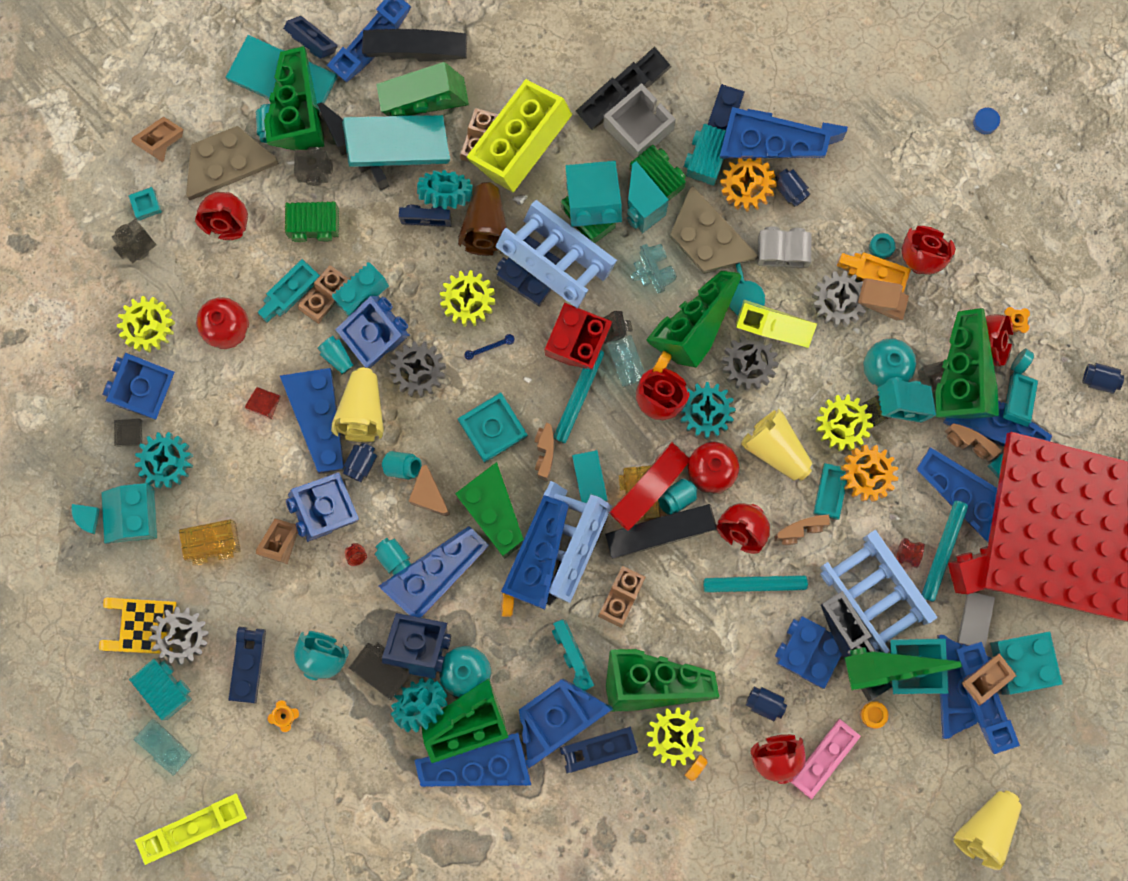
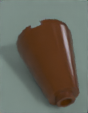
(483, 221)

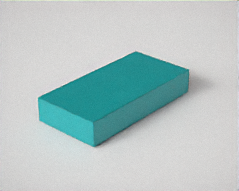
(1020, 399)
(589, 475)
(830, 492)

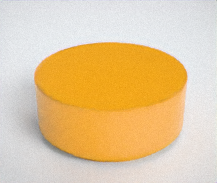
(662, 361)
(507, 605)
(874, 715)
(696, 768)

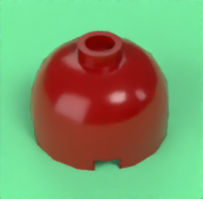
(223, 215)
(927, 250)
(222, 323)
(998, 329)
(661, 394)
(713, 467)
(746, 526)
(779, 758)

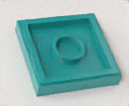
(492, 427)

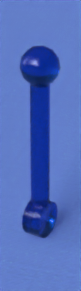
(509, 340)

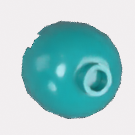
(889, 360)
(319, 656)
(464, 670)

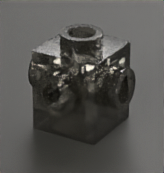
(312, 166)
(132, 241)

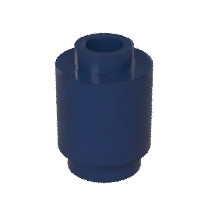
(792, 187)
(1103, 378)
(360, 462)
(766, 703)

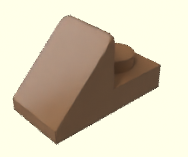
(158, 137)
(884, 298)
(988, 679)

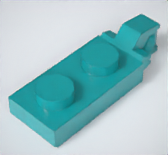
(288, 291)
(573, 655)

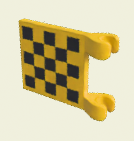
(136, 624)

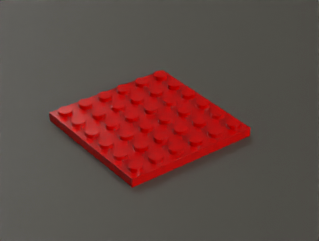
(1060, 528)

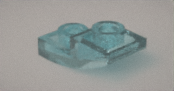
(162, 746)

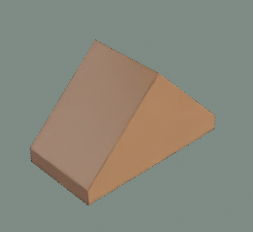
(427, 495)
(278, 541)

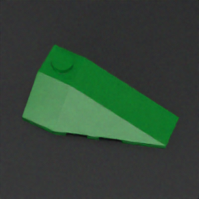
(293, 110)
(694, 328)
(968, 377)
(879, 668)
(649, 682)

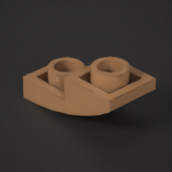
(477, 127)
(320, 299)
(962, 437)
(546, 445)
(796, 530)
(621, 596)

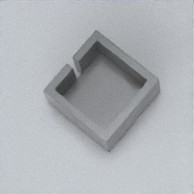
(635, 123)

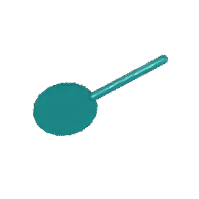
(746, 291)

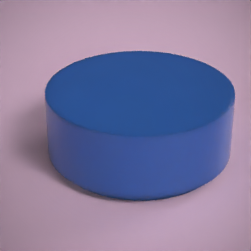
(986, 120)

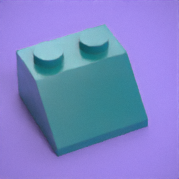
(645, 200)
(129, 513)
(922, 684)

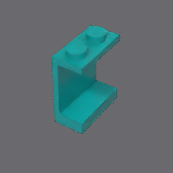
(593, 193)

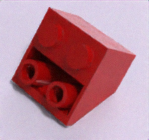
(577, 337)

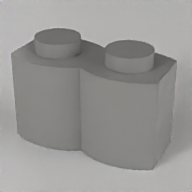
(784, 248)

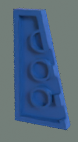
(771, 137)
(535, 562)

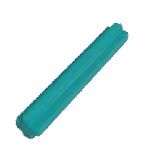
(576, 401)
(944, 550)
(764, 583)

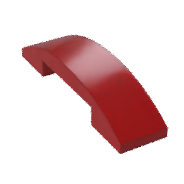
(650, 486)

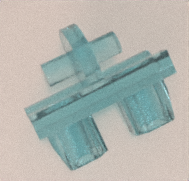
(650, 257)
(626, 360)

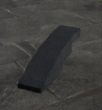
(415, 43)
(645, 71)
(335, 126)
(661, 531)
(850, 634)

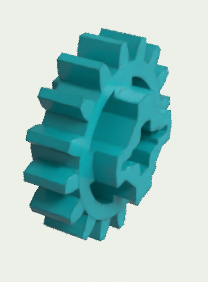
(444, 189)
(718, 410)
(165, 450)
(419, 705)

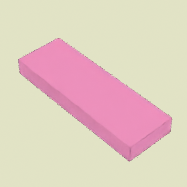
(825, 758)

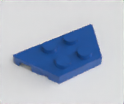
(955, 705)
(557, 718)

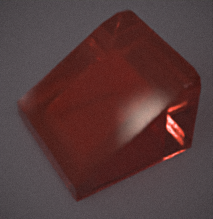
(263, 403)

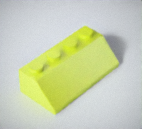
(520, 135)

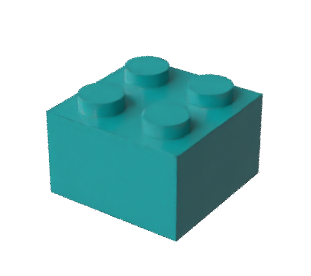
(1031, 660)

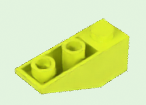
(775, 324)

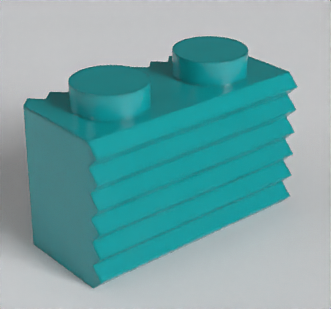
(705, 161)
(360, 287)
(906, 400)
(161, 689)

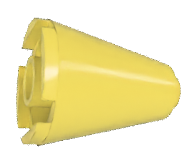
(360, 408)
(778, 446)
(991, 830)

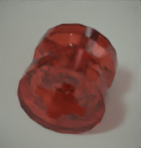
(910, 552)

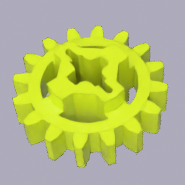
(477, 300)
(148, 314)
(846, 433)
(685, 728)

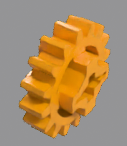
(758, 183)
(872, 463)

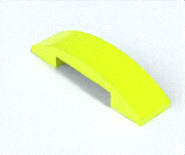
(190, 829)

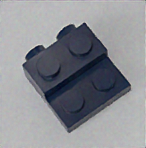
(521, 280)
(417, 645)

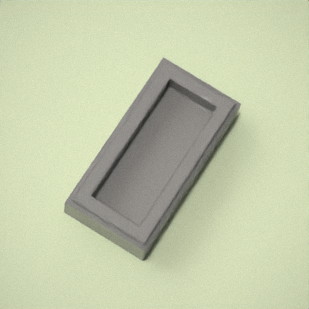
(976, 619)

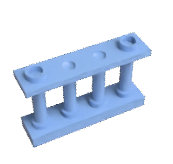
(567, 239)
(582, 542)
(889, 568)

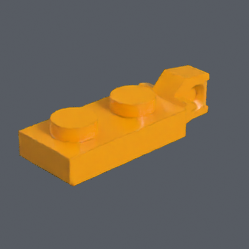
(874, 268)

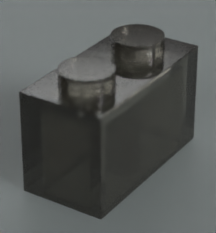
(383, 677)

